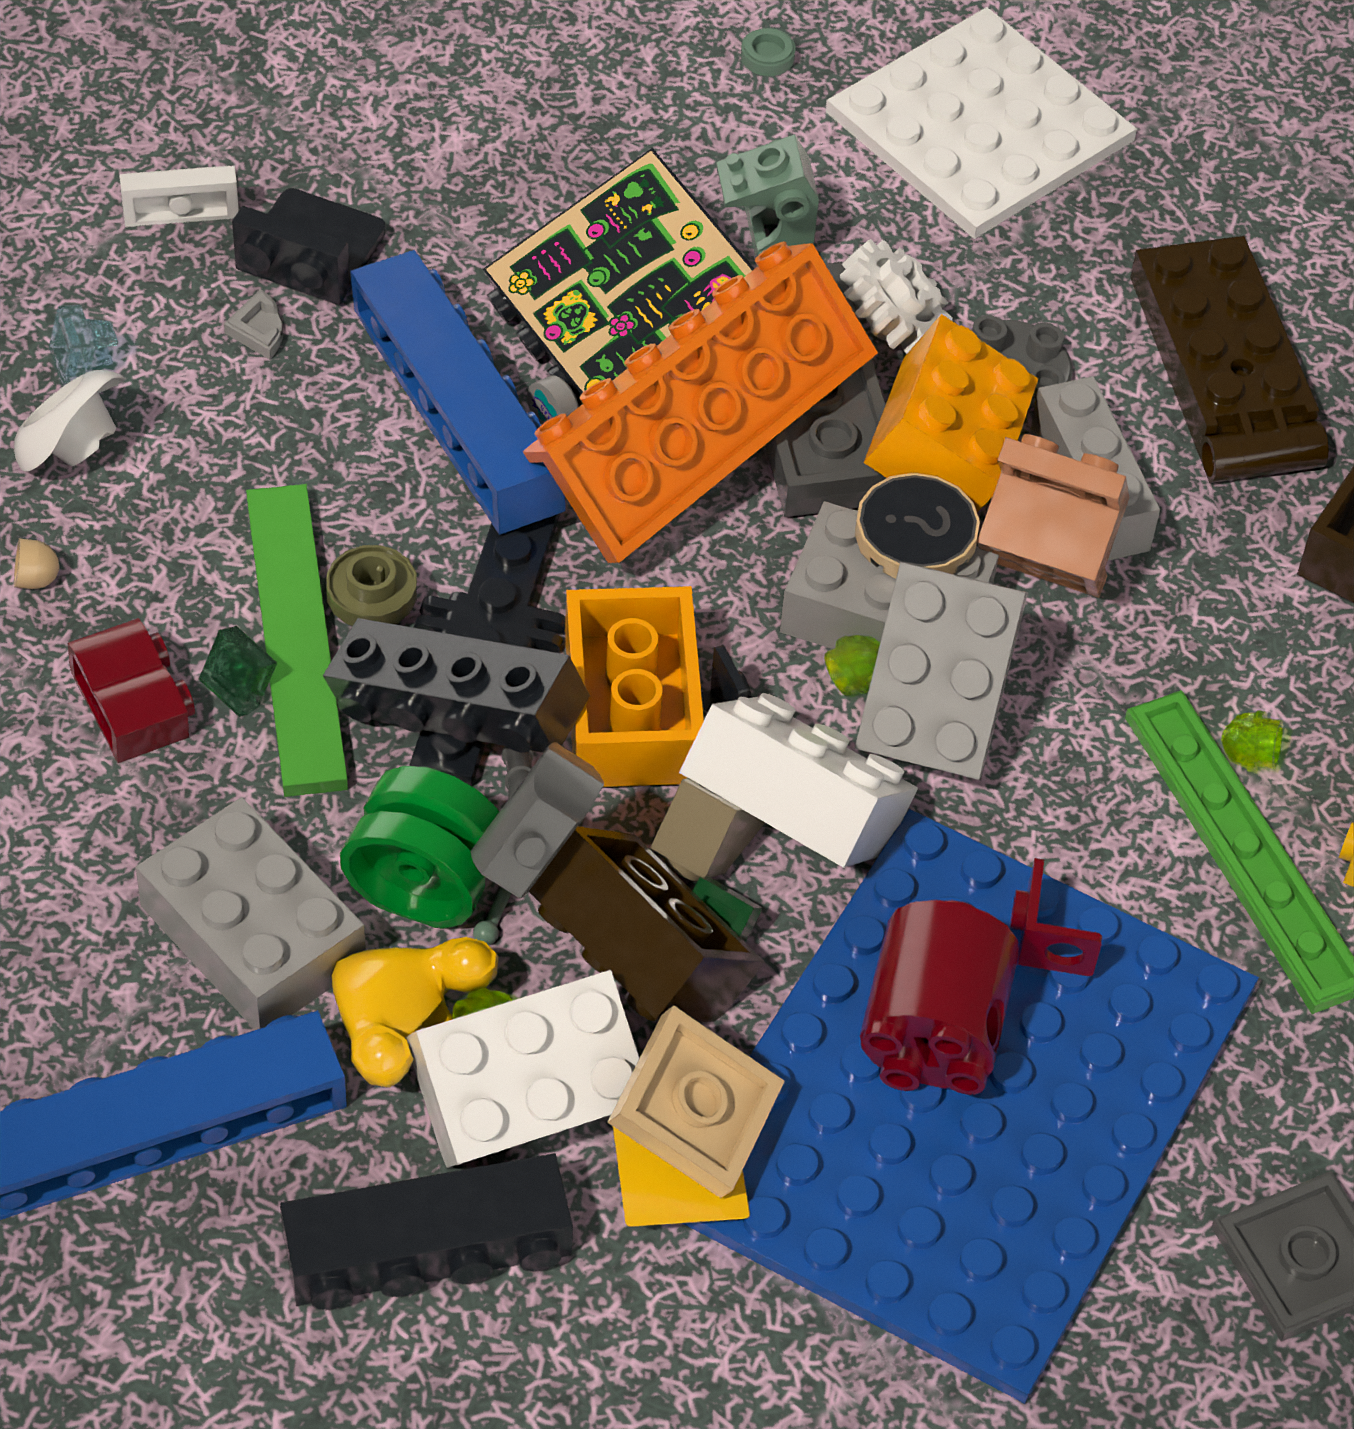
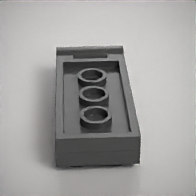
(826, 446)

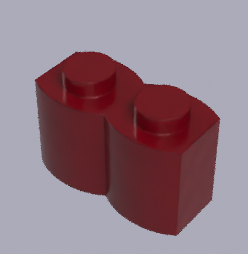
(130, 689)

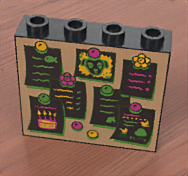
(613, 273)

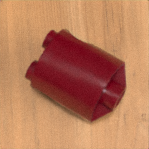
(939, 996)

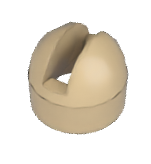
(34, 564)

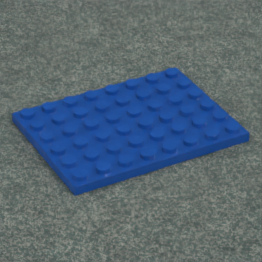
(992, 1208)

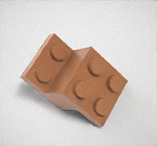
(1054, 514)

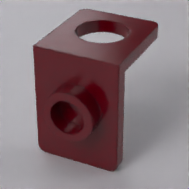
(1038, 936)

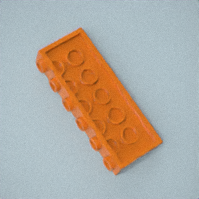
(703, 398)

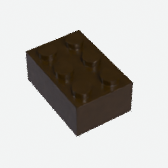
(644, 926)

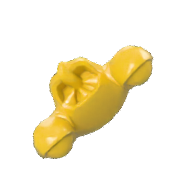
(401, 991)

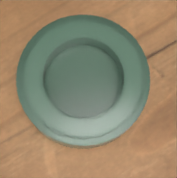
(768, 52)

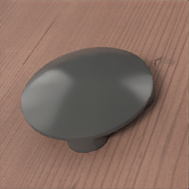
(1034, 346)

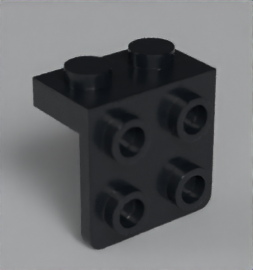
(306, 243)

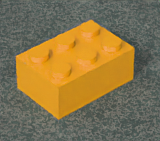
(952, 411)
(641, 679)

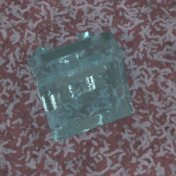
(79, 343)

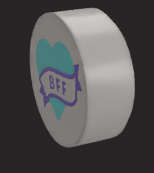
(550, 398)

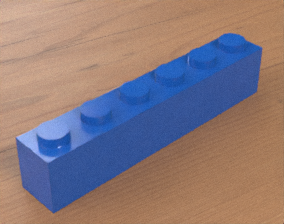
(456, 389)
(166, 1111)

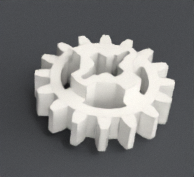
(892, 293)

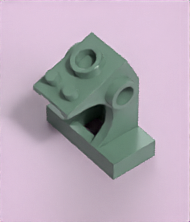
(774, 188)

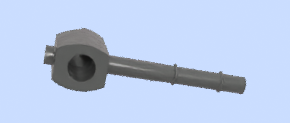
(538, 817)

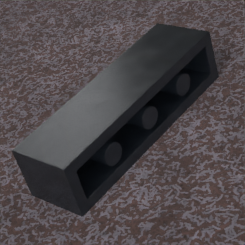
(426, 1231)

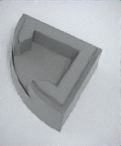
(257, 325)

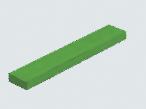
(297, 640)
(1246, 850)

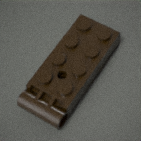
(1229, 359)

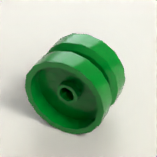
(417, 845)

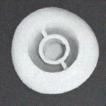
(68, 422)

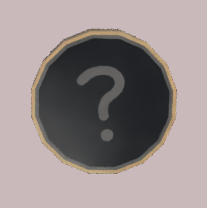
(917, 523)

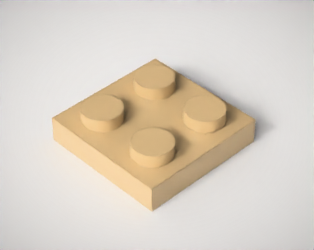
(696, 1102)

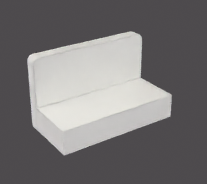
(179, 195)

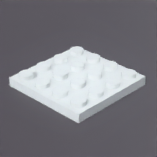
(980, 121)

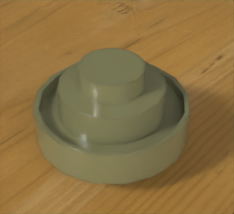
(371, 585)

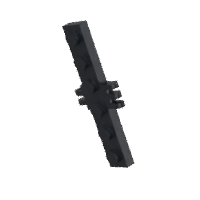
(492, 611)

